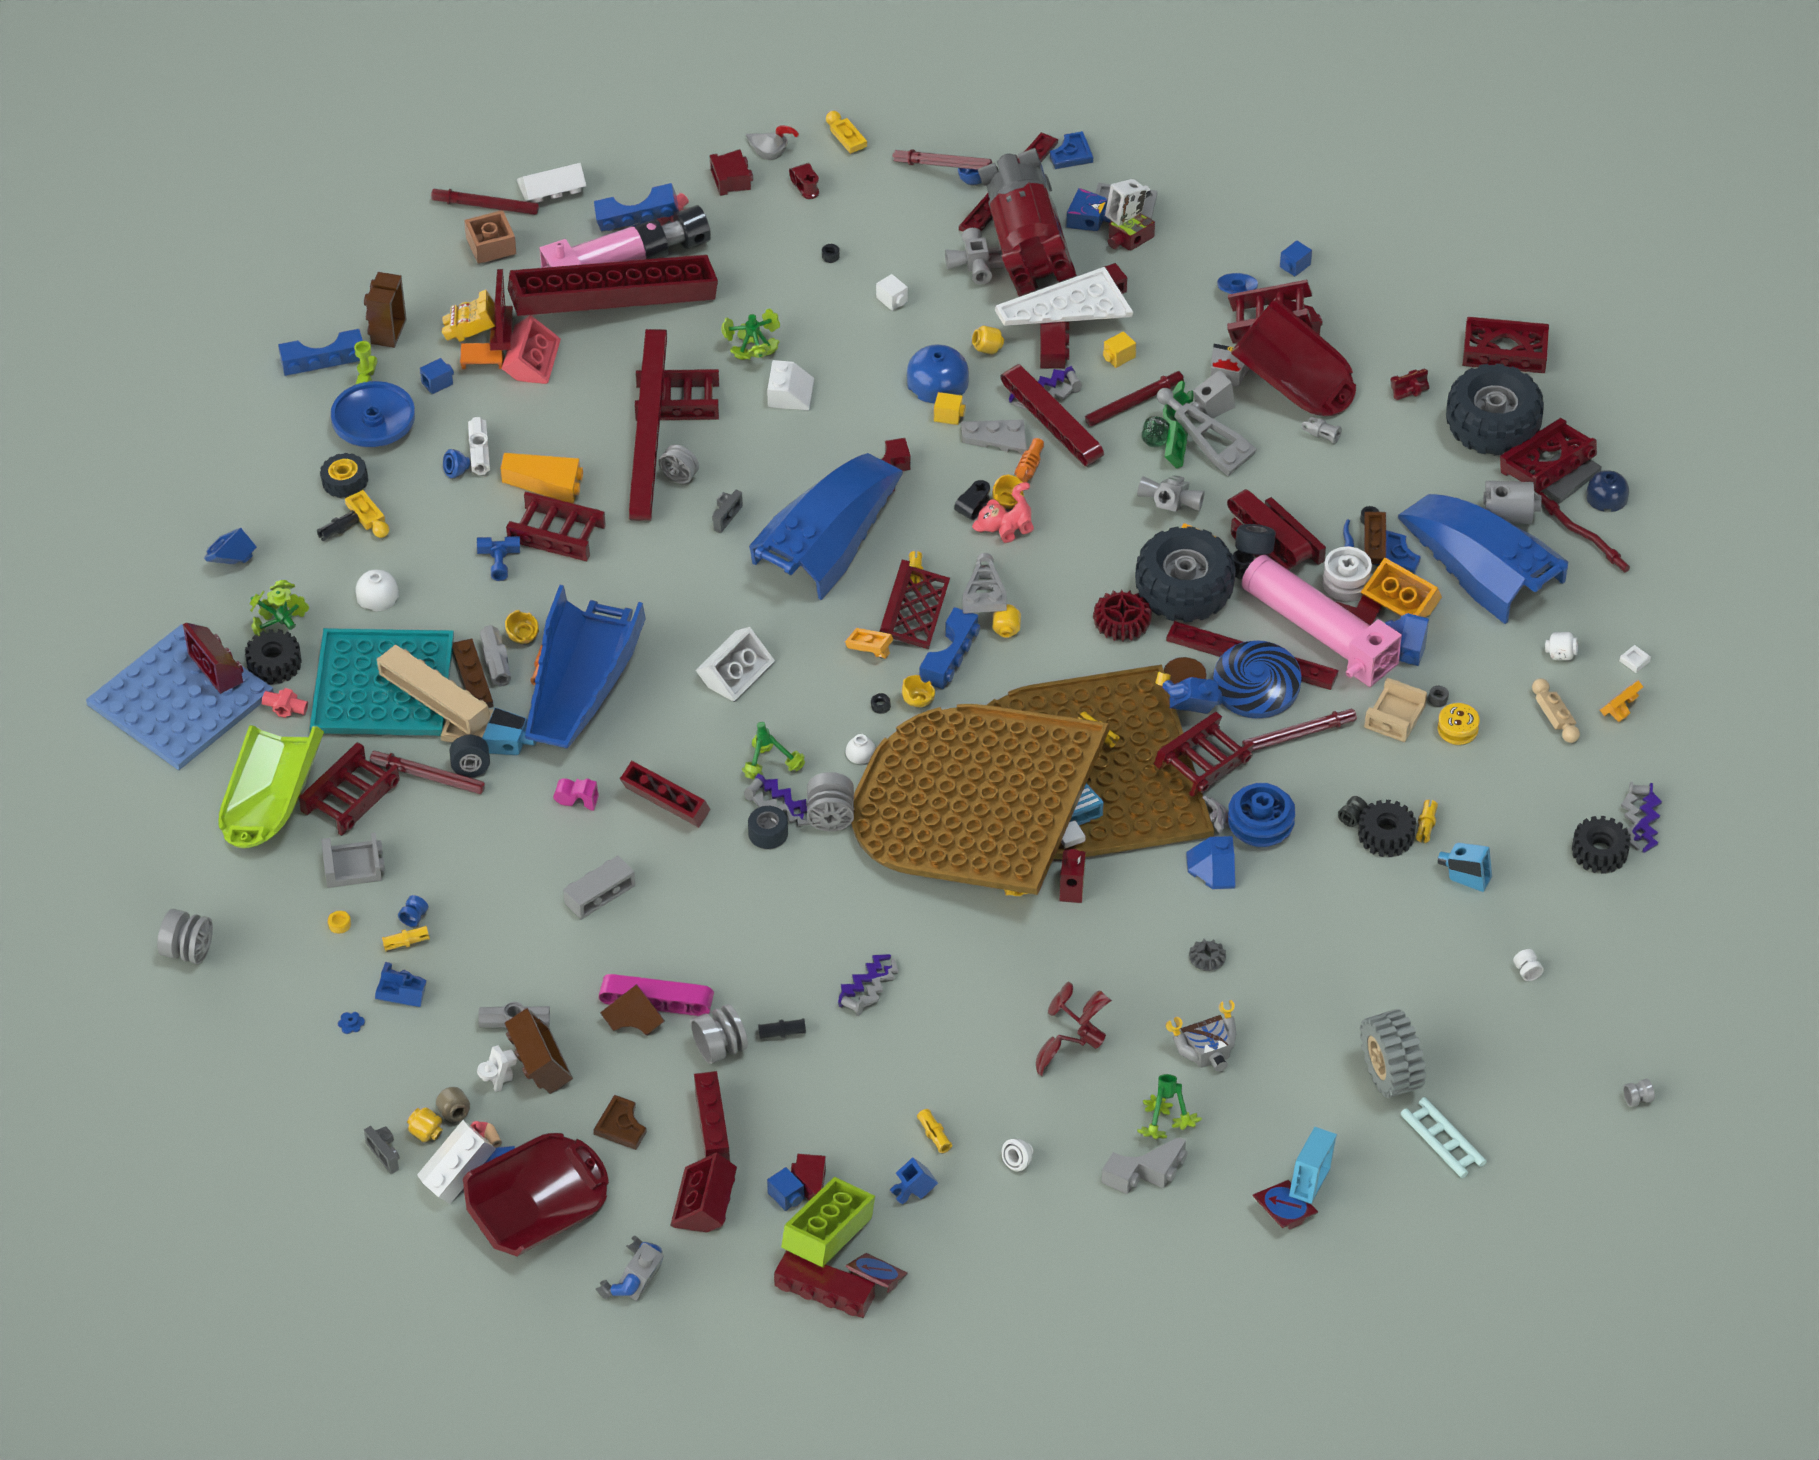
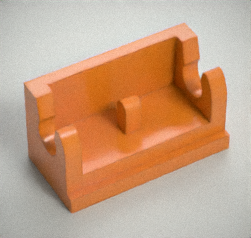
(480, 354)

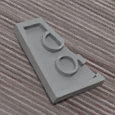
(998, 433)

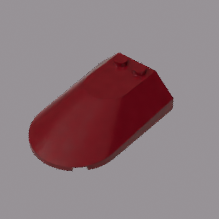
(1297, 361)
(535, 1192)

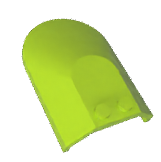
(265, 785)

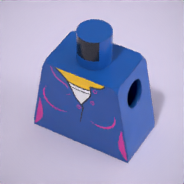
(1087, 211)

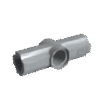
(495, 655)
(496, 1016)

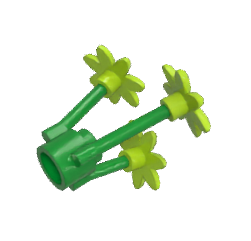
(1166, 1089)

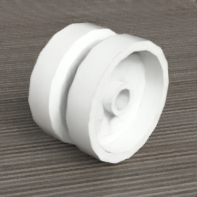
(1346, 573)

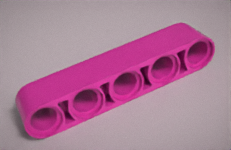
(664, 995)

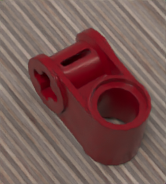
(805, 180)

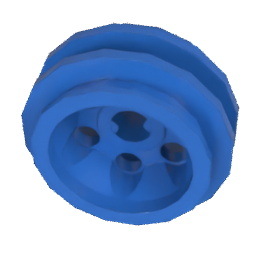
(1253, 814)

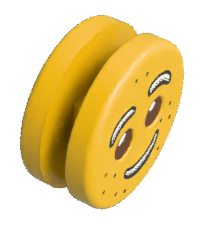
(1458, 723)

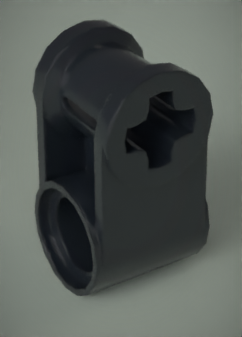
(973, 499)

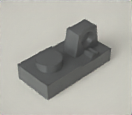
(729, 507)
(378, 1142)

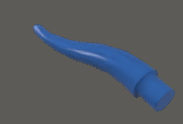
(1347, 536)

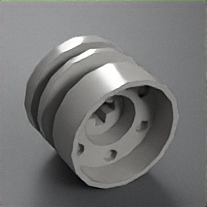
(830, 801)
(185, 936)
(719, 1033)

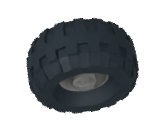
(1494, 408)
(1185, 574)

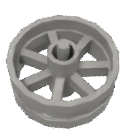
(679, 464)

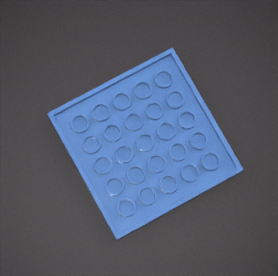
(172, 703)

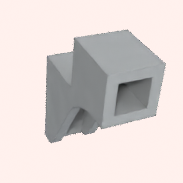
(1155, 1167)

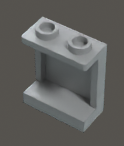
(352, 862)

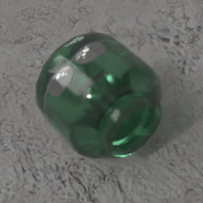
(1155, 431)

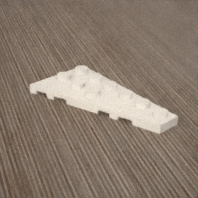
(1076, 299)

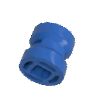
(412, 912)

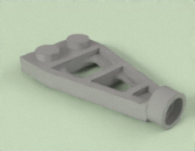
(984, 602)

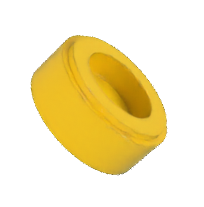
(339, 922)

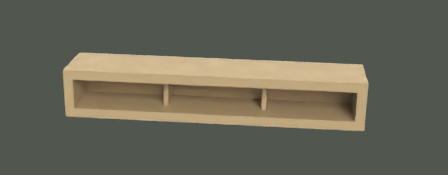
(433, 689)

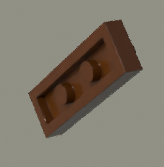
(1375, 536)

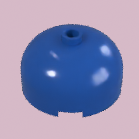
(937, 370)

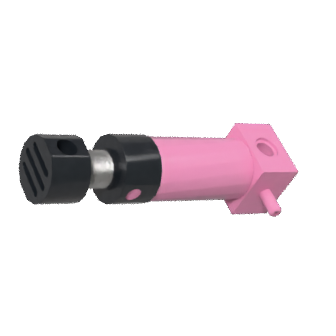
(637, 242)

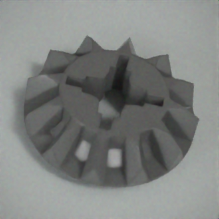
(1201, 960)

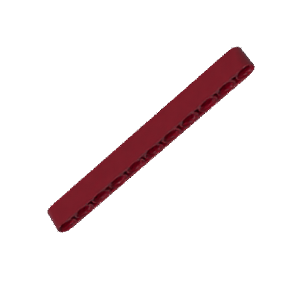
(648, 425)

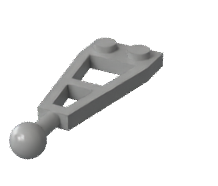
(1228, 459)

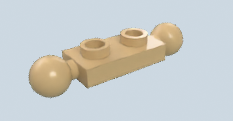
(1555, 710)

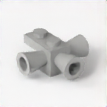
(976, 256)
(1171, 493)

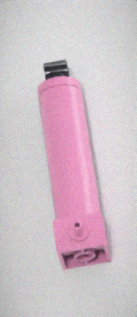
(1368, 648)

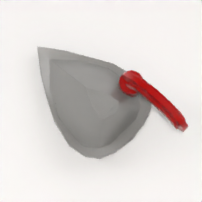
(771, 145)

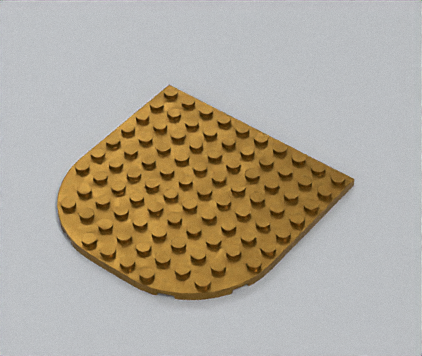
(975, 794)
(1140, 801)

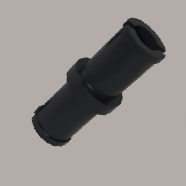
(337, 525)
(782, 1028)

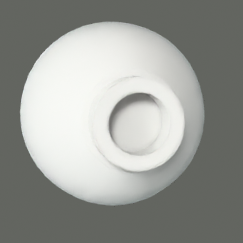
(860, 749)
(1016, 1154)

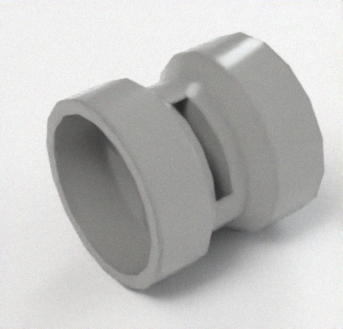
(1639, 1092)

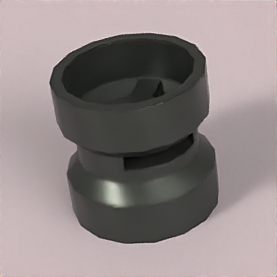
(1352, 810)

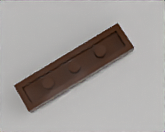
(471, 670)

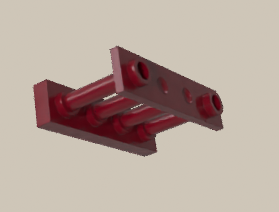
(1264, 296)
(687, 408)
(556, 542)
(1318, 548)
(1197, 736)
(341, 772)

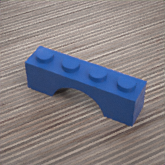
(659, 204)
(300, 358)
(940, 665)

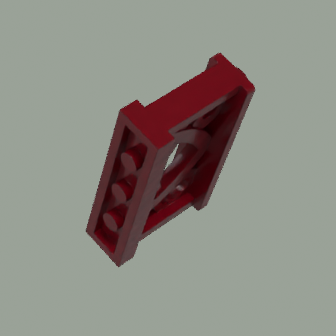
(1520, 356)
(1548, 439)

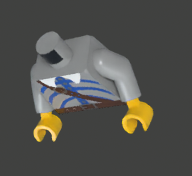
(1206, 1040)

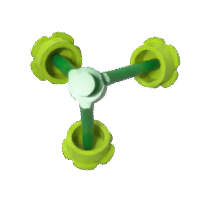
(764, 742)

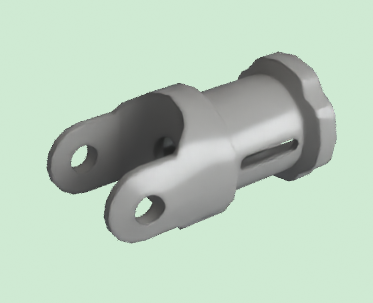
(1322, 429)

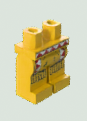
(469, 318)

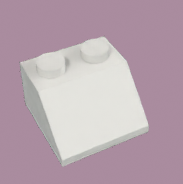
(789, 386)

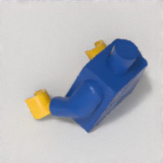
(1192, 693)

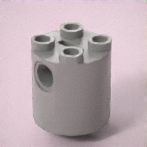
(1512, 500)

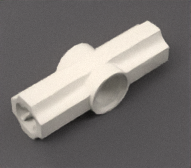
(479, 446)

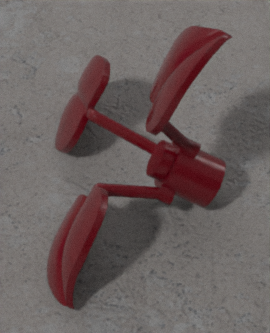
(1088, 1032)

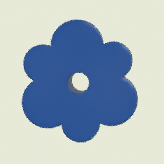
(351, 1022)

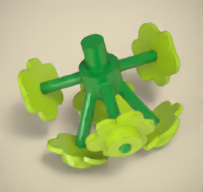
(750, 333)
(279, 598)

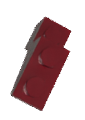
(897, 454)

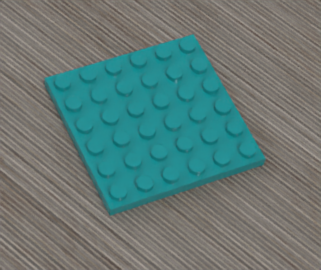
(357, 699)

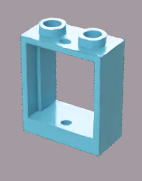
(1312, 1165)

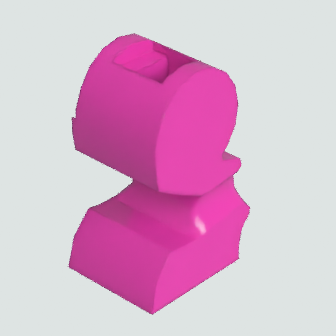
(569, 791)

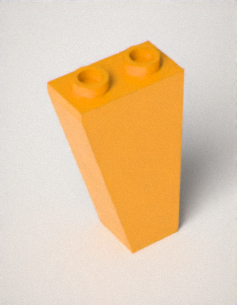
(543, 475)

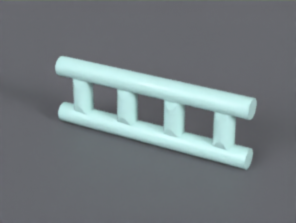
(1443, 1150)

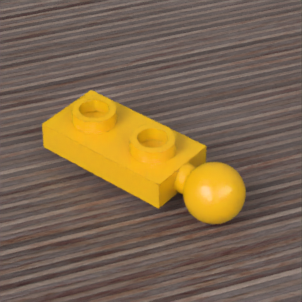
(845, 132)
(368, 513)

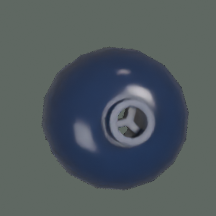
(1607, 491)

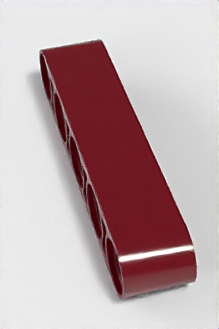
(1253, 511)

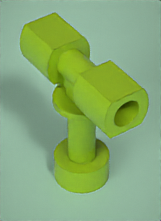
(367, 363)

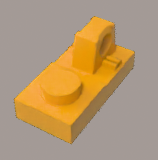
(870, 641)
(1617, 706)

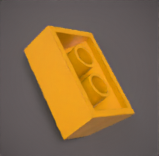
(1401, 590)

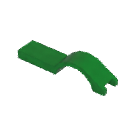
(1177, 434)

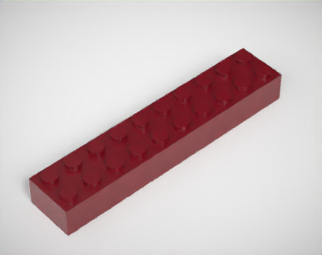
(612, 285)

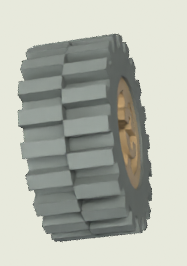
(1392, 1053)

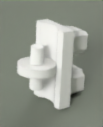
(498, 1067)

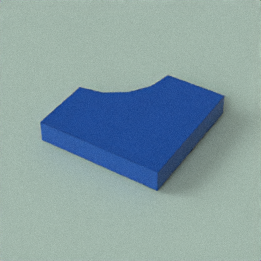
(1072, 152)
(1399, 553)

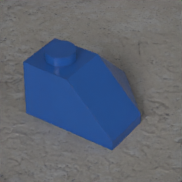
(231, 548)
(1413, 639)
(1213, 862)

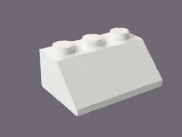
(552, 183)
(735, 664)
(453, 1160)

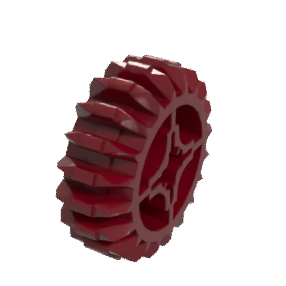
(1109, 618)

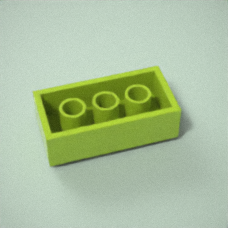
(828, 1221)

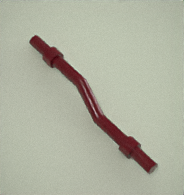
(1612, 555)

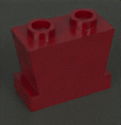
(730, 172)

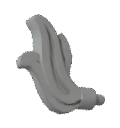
(1218, 815)

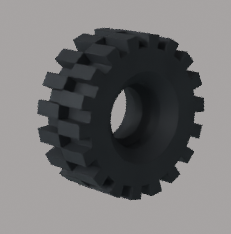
(278, 667)
(1601, 832)
(1387, 840)

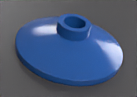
(1237, 283)

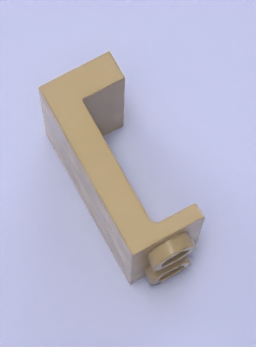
(1396, 710)

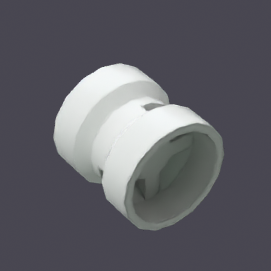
(1529, 966)

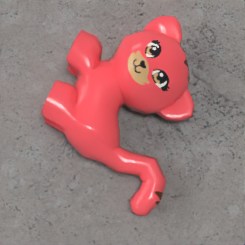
(995, 518)

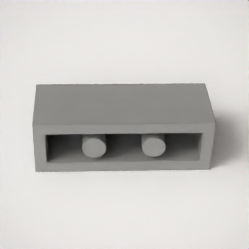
(599, 887)

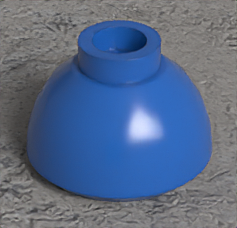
(455, 463)

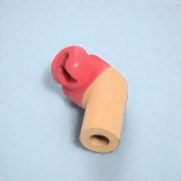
(488, 1132)

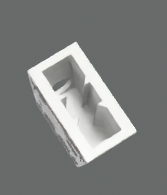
(1126, 200)

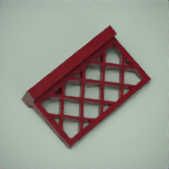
(502, 332)
(898, 596)

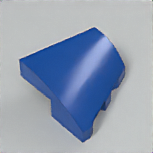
(400, 987)

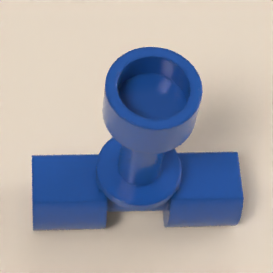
(498, 550)

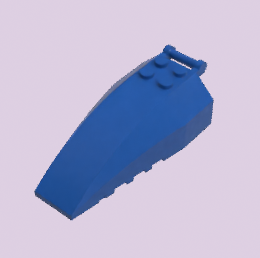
(828, 521)
(1483, 550)
(579, 666)

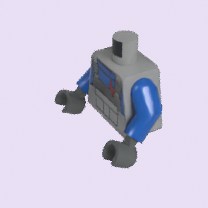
(638, 1272)

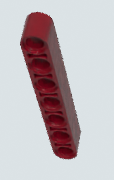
(1052, 415)

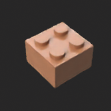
(490, 236)

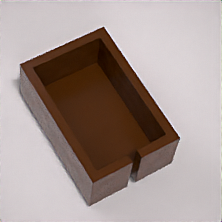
(385, 309)
(537, 1051)

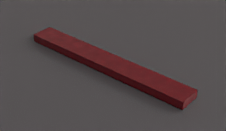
(981, 214)
(1218, 644)

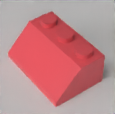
(531, 352)

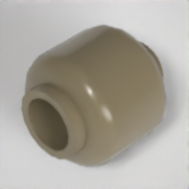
(453, 1104)

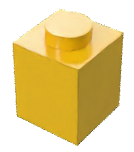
(1119, 349)
(949, 408)

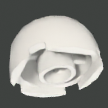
(377, 590)

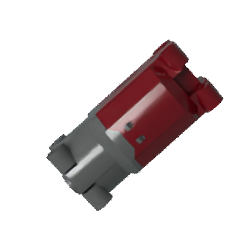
(1026, 221)

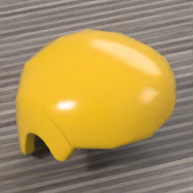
(1003, 490)
(521, 627)
(917, 692)

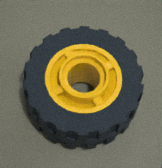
(344, 475)

